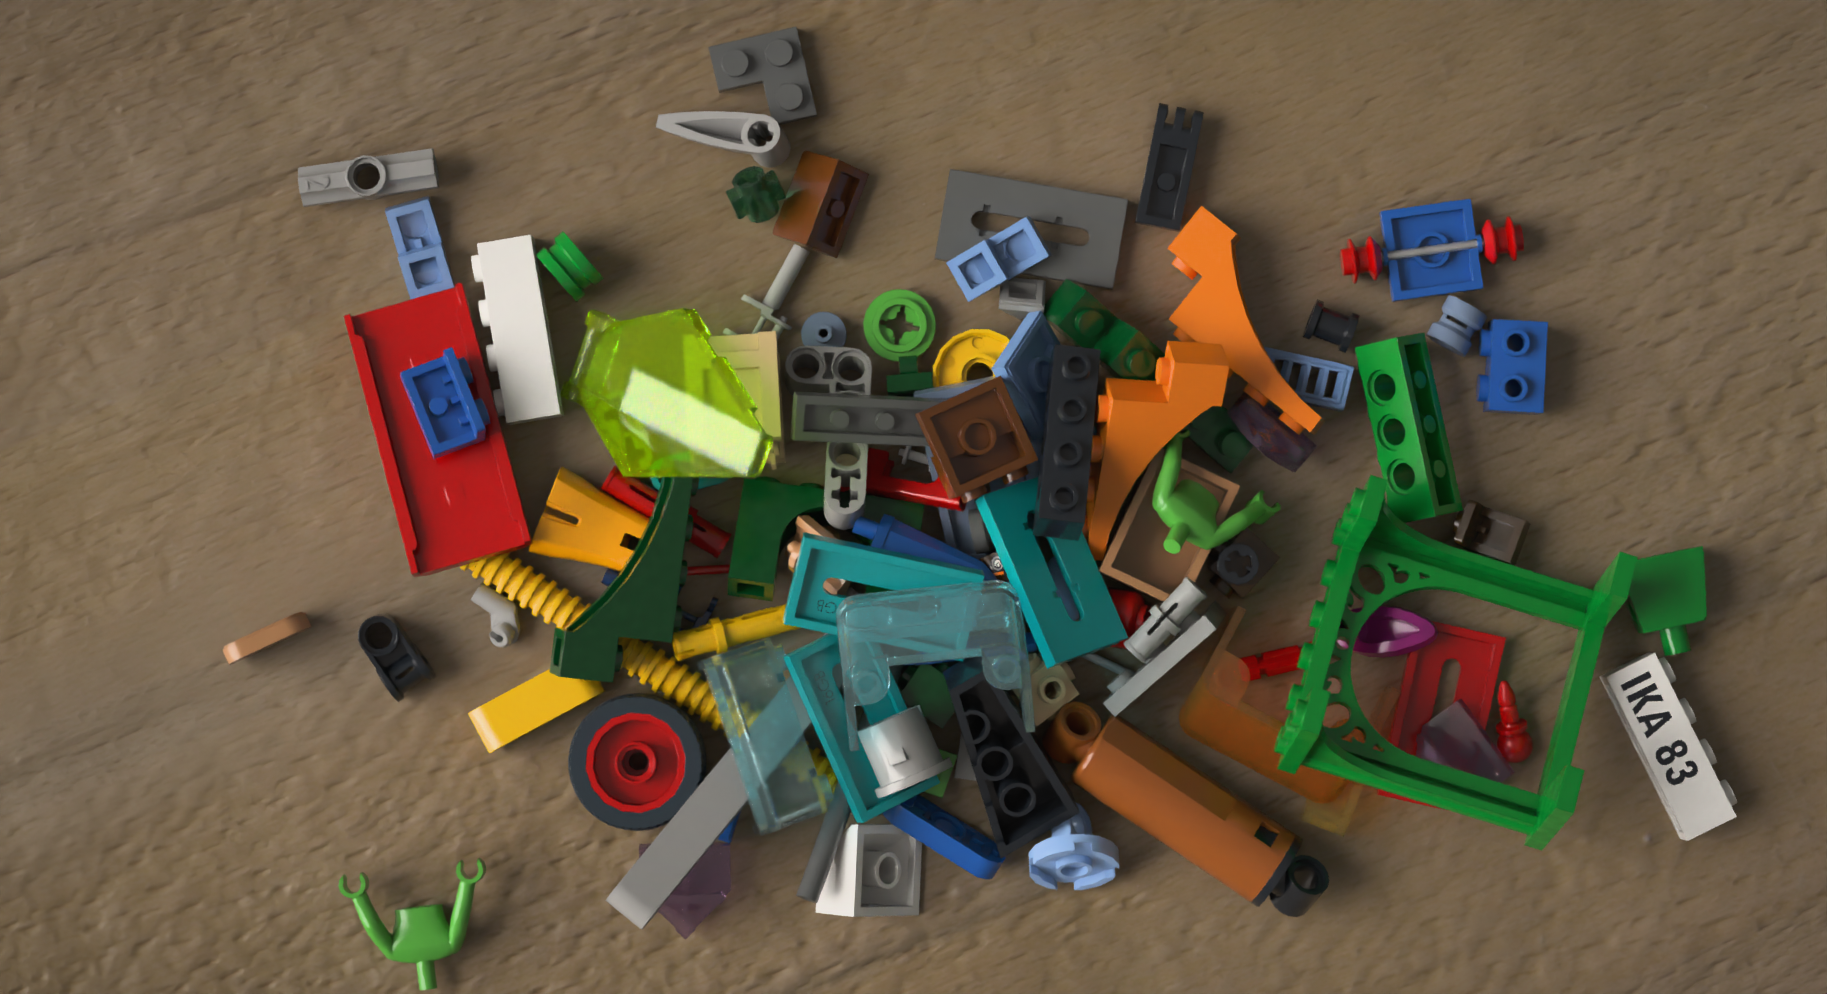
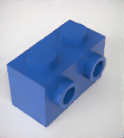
(1513, 367)

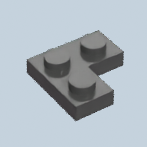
(770, 60)

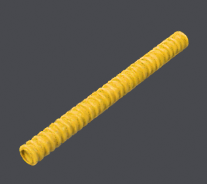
(638, 657)

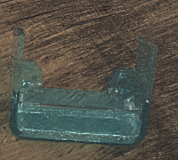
(931, 627)
(766, 736)

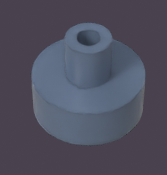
(824, 321)

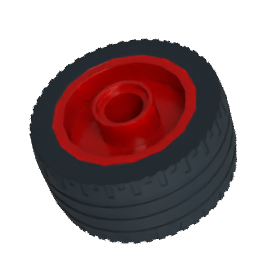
(602, 766)

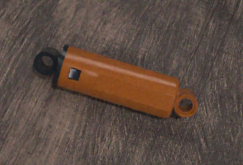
(1185, 809)

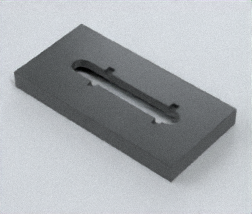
(1095, 213)

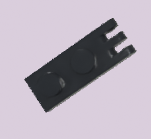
(1168, 170)

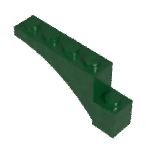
(1133, 356)
(639, 600)

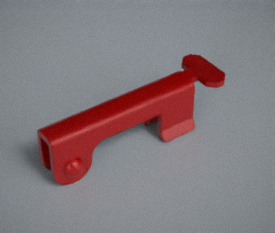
(882, 485)

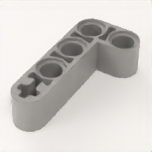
(829, 364)

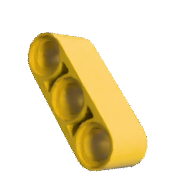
(530, 707)

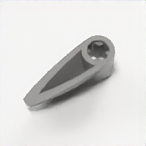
(731, 132)

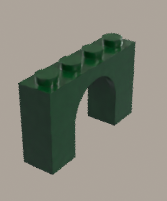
(769, 520)

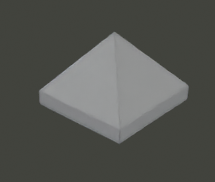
(1022, 296)

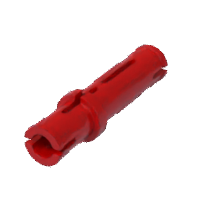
(643, 499)

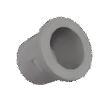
(902, 751)

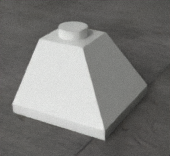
(873, 873)

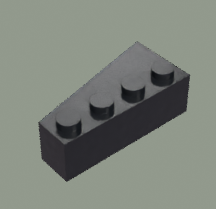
(1012, 769)

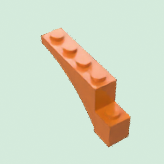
(1219, 315)
(1139, 420)

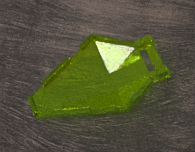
(666, 398)

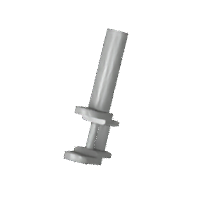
(777, 292)

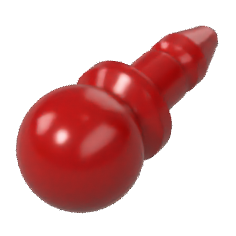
(1513, 740)

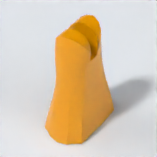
(586, 524)

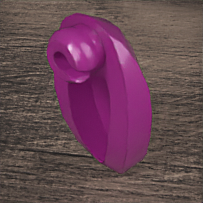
(1392, 632)

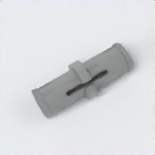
(1165, 619)

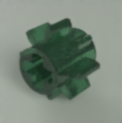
(755, 194)

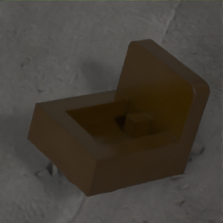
(1490, 532)

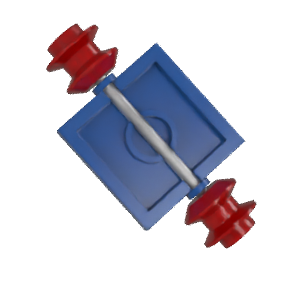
(1431, 250)

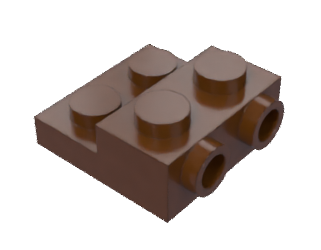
(977, 440)

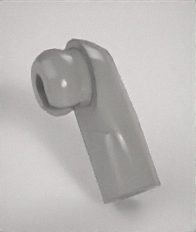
(503, 615)

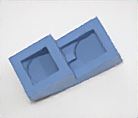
(419, 247)
(999, 258)

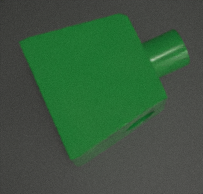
(1667, 595)

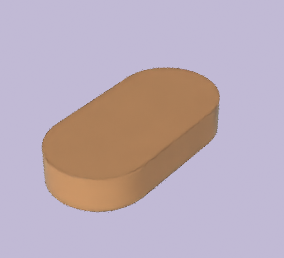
(266, 637)

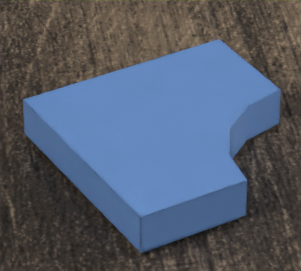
(1026, 367)

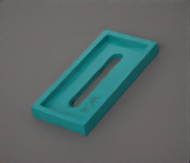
(824, 558)
(1052, 628)
(813, 678)

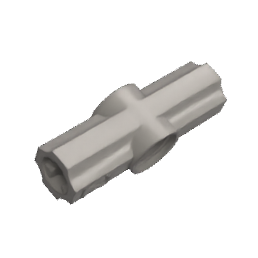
(339, 183)

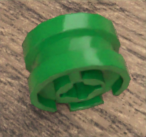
(569, 266)

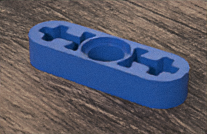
(947, 836)

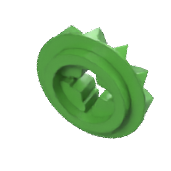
(886, 308)

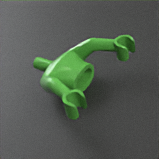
(1192, 509)
(419, 932)

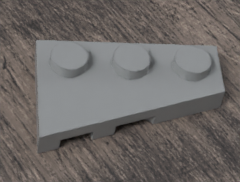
(1194, 630)

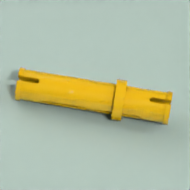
(729, 632)

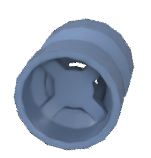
(1451, 335)

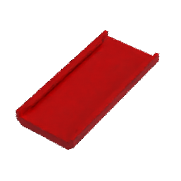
(451, 505)

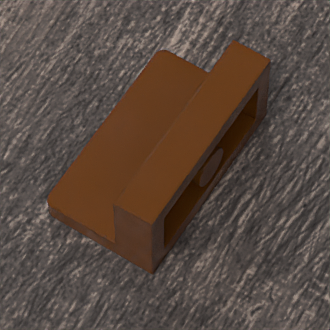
(820, 203)

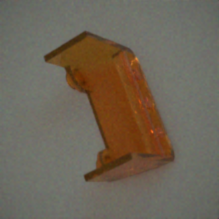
(1224, 723)

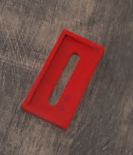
(1479, 663)

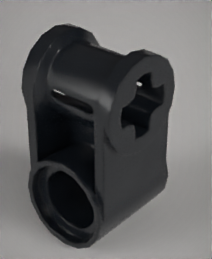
(395, 658)

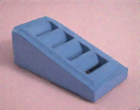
(1342, 382)

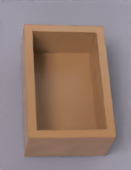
(1137, 548)

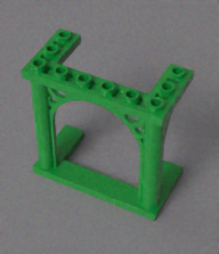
(1378, 539)

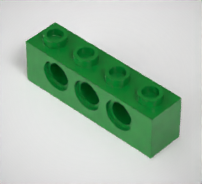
(1408, 427)

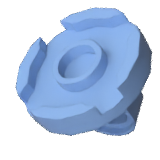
(1074, 856)

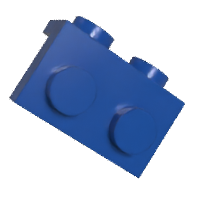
(445, 404)

